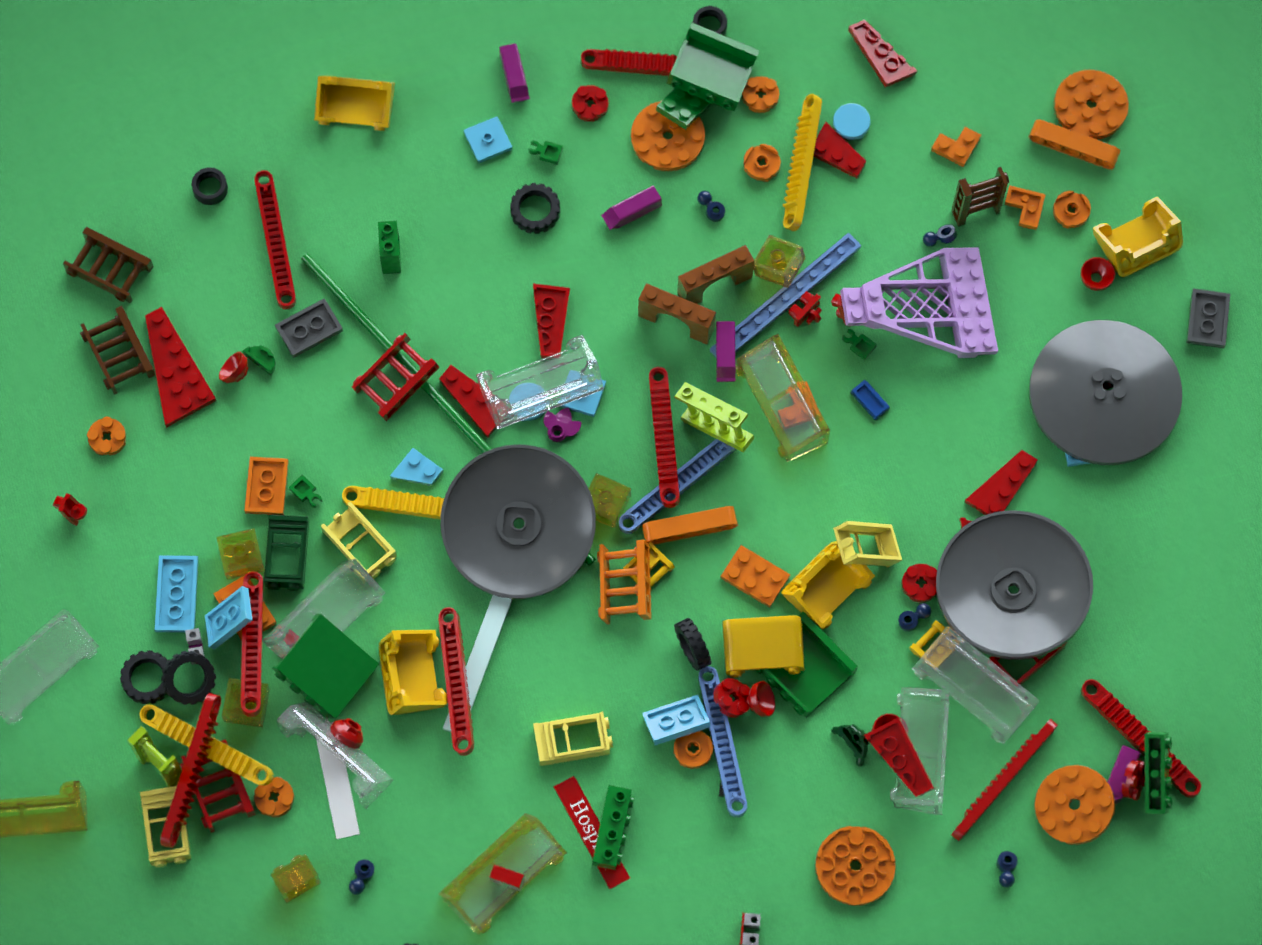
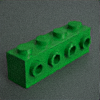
(1157, 773)
(612, 826)

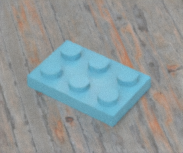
(228, 617)
(676, 720)

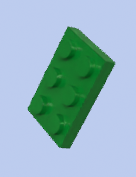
(682, 107)

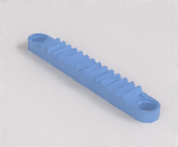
(687, 476)
(723, 745)

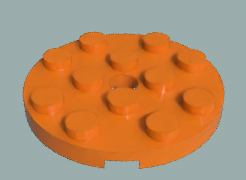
(1096, 87)
(665, 153)
(1054, 801)
(858, 845)

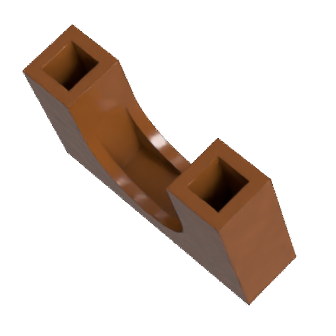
(737, 264)
(698, 318)

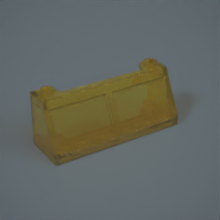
(45, 813)

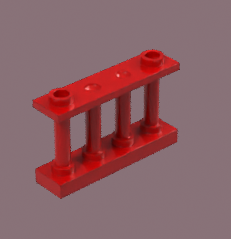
(400, 395)
(237, 788)

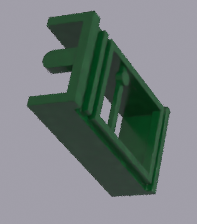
(287, 525)

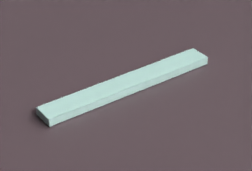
(484, 647)

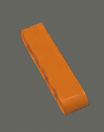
(1074, 144)
(690, 525)

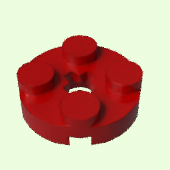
(587, 93)
(913, 590)
(740, 692)
(1135, 780)

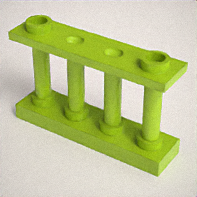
(714, 417)
(146, 752)

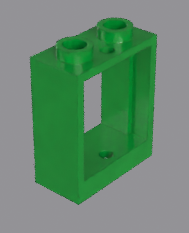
(389, 247)

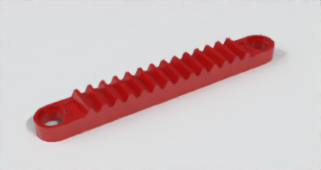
(629, 62)
(275, 239)
(664, 437)
(252, 648)
(456, 681)
(1135, 732)
(191, 770)
(1003, 779)

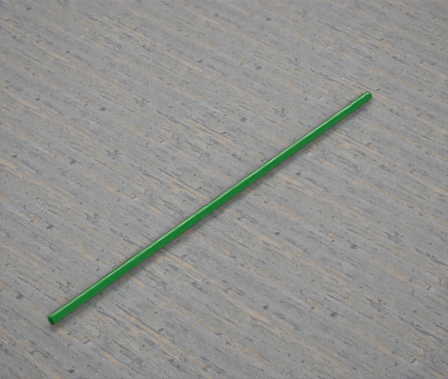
(386, 343)

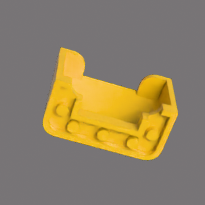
(354, 101)
(1141, 239)
(826, 584)
(763, 644)
(410, 671)

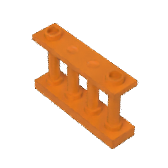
(641, 589)

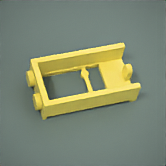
(344, 524)
(884, 538)
(546, 741)
(159, 799)

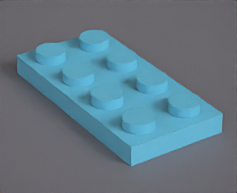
(176, 593)

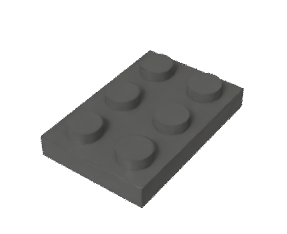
(1208, 318)
(308, 328)

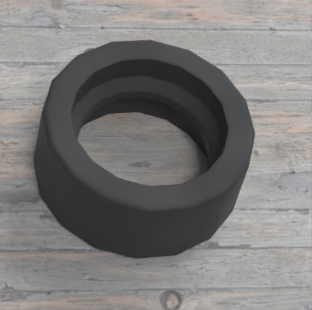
(714, 12)
(206, 173)

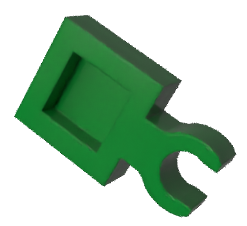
(548, 152)
(860, 345)
(304, 489)

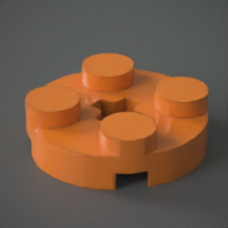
(767, 101)
(764, 172)
(1066, 218)
(106, 446)
(689, 759)
(272, 808)

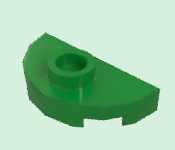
(262, 357)

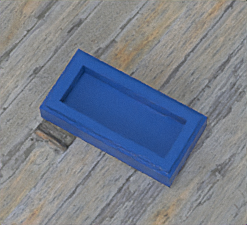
(870, 399)

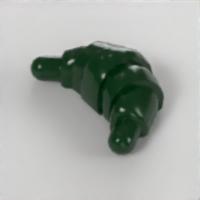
(855, 740)

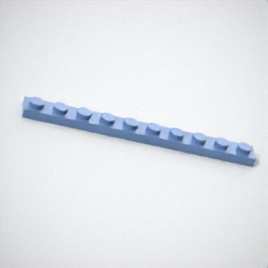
(789, 296)

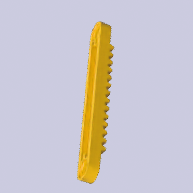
(802, 162)
(395, 502)
(219, 752)

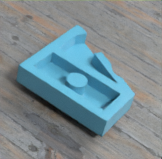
(417, 469)

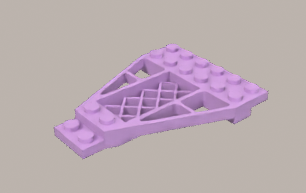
(962, 287)

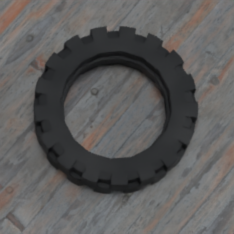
(535, 190)
(692, 644)
(177, 661)
(129, 667)

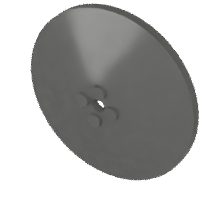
(1100, 423)
(509, 486)
(1023, 553)

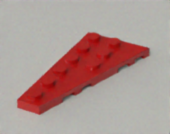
(178, 378)

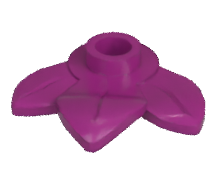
(561, 422)

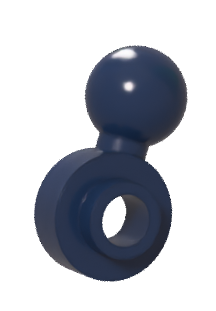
(705, 198)
(945, 234)
(922, 611)
(1007, 878)
(356, 886)

